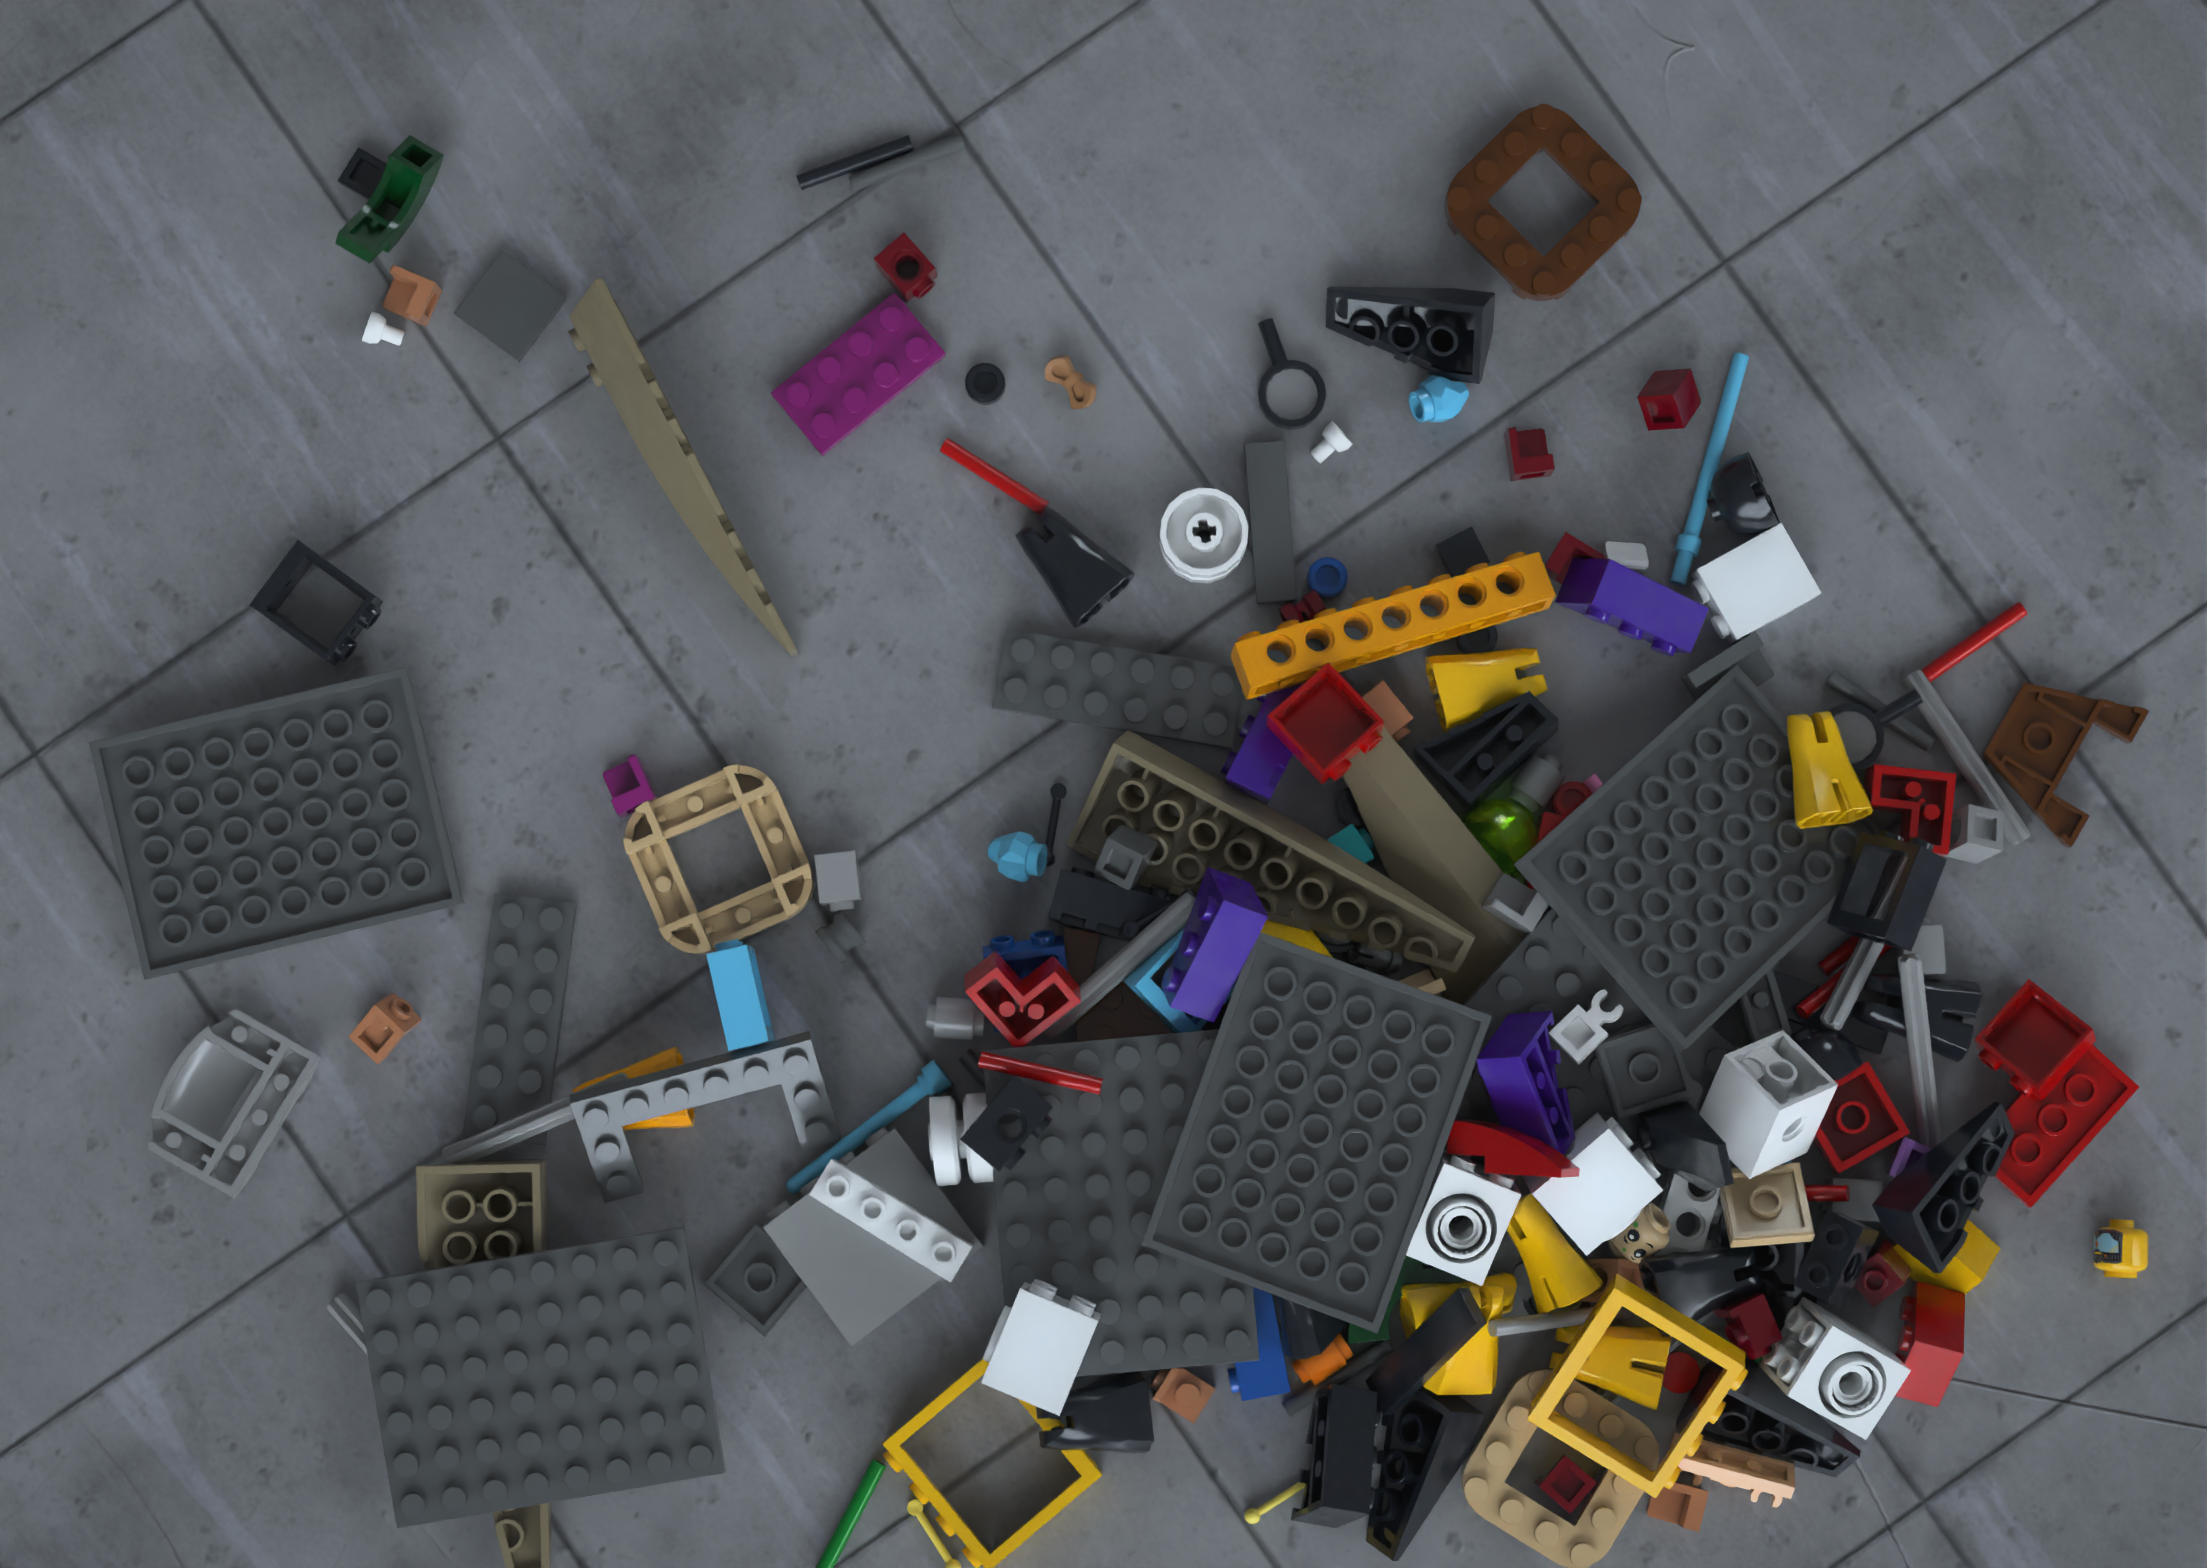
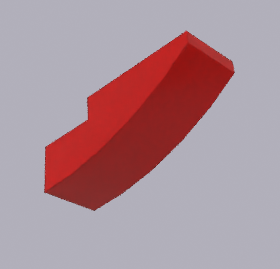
(1508, 1150)

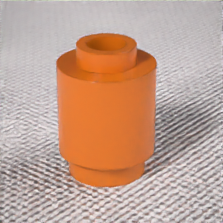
(1325, 1364)

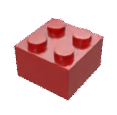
(1858, 1121)

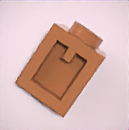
(384, 1027)
(1181, 1392)

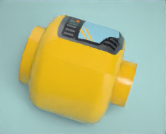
(2120, 1249)

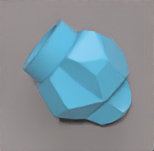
(1437, 399)
(1018, 856)

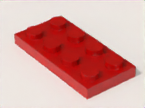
(2061, 1125)

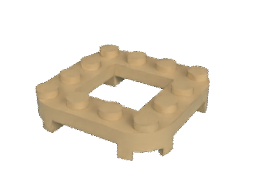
(696, 805)
(1525, 1519)

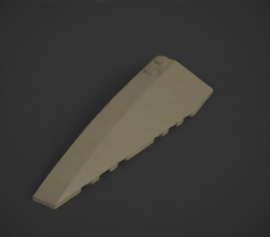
(664, 446)
(1431, 856)
(1292, 869)
(479, 1215)

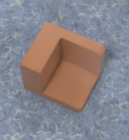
(411, 296)
(1679, 1505)

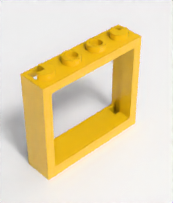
(1626, 1294)
(948, 1518)

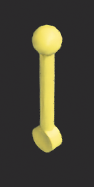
(916, 1508)
(1253, 1515)

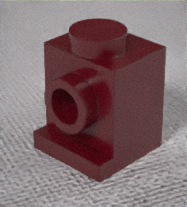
(1750, 1324)

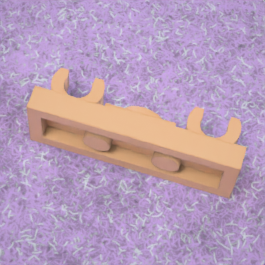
(1740, 1469)

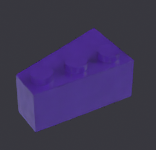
(1632, 604)
(1262, 755)
(1213, 945)
(1524, 1082)

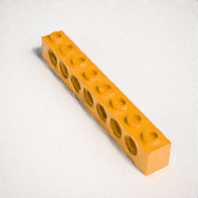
(1522, 572)

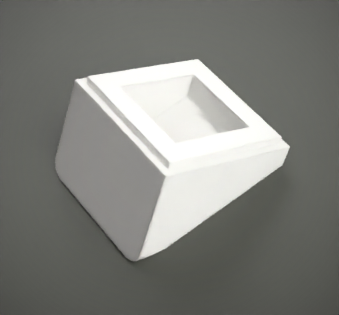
(1628, 554)

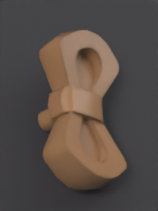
(1061, 371)

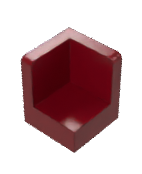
(1669, 399)
(1528, 454)
(1564, 552)
(1566, 1483)

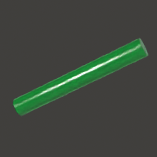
(852, 1514)

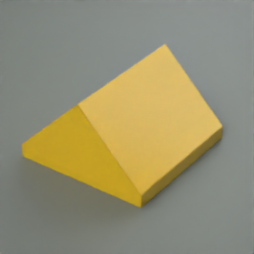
(1965, 1268)

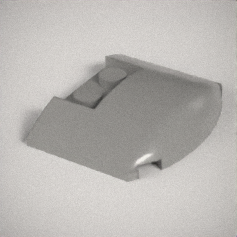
(228, 1100)

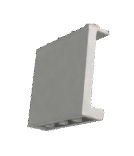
(848, 1268)

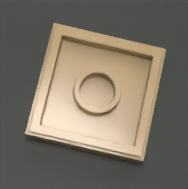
(1767, 1208)

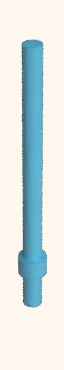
(1689, 543)

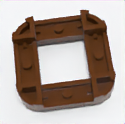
(1501, 244)

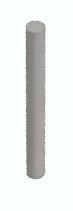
(1545, 1321)

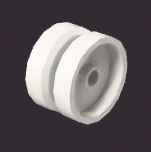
(1210, 512)
(944, 1141)

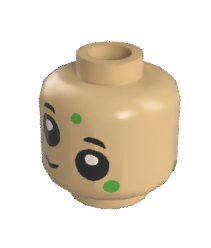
(1643, 1236)

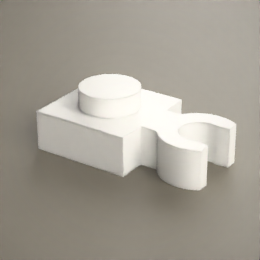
(1582, 1030)

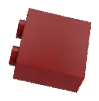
(1326, 724)
(2034, 1041)

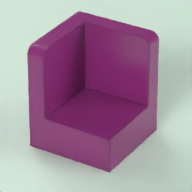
(629, 786)

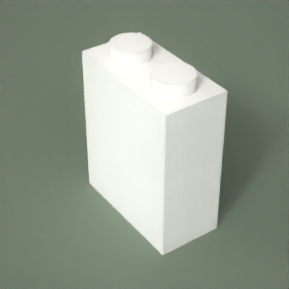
(1754, 584)

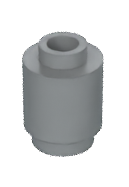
(1536, 782)
(955, 1018)

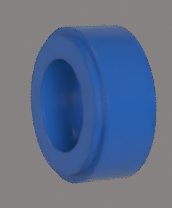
(1327, 577)

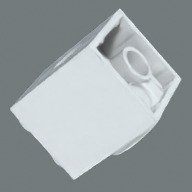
(1767, 1103)
(1609, 1187)
(1487, 1208)
(1040, 1345)
(1834, 1368)

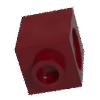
(900, 252)
(1882, 1273)

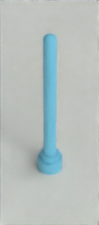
(930, 1081)

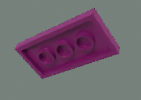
(858, 374)

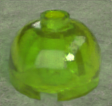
(1503, 831)

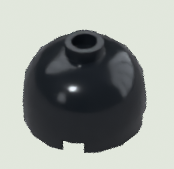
(1741, 497)
(1829, 1050)

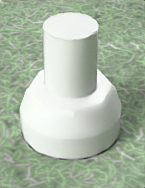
(378, 329)
(1333, 440)

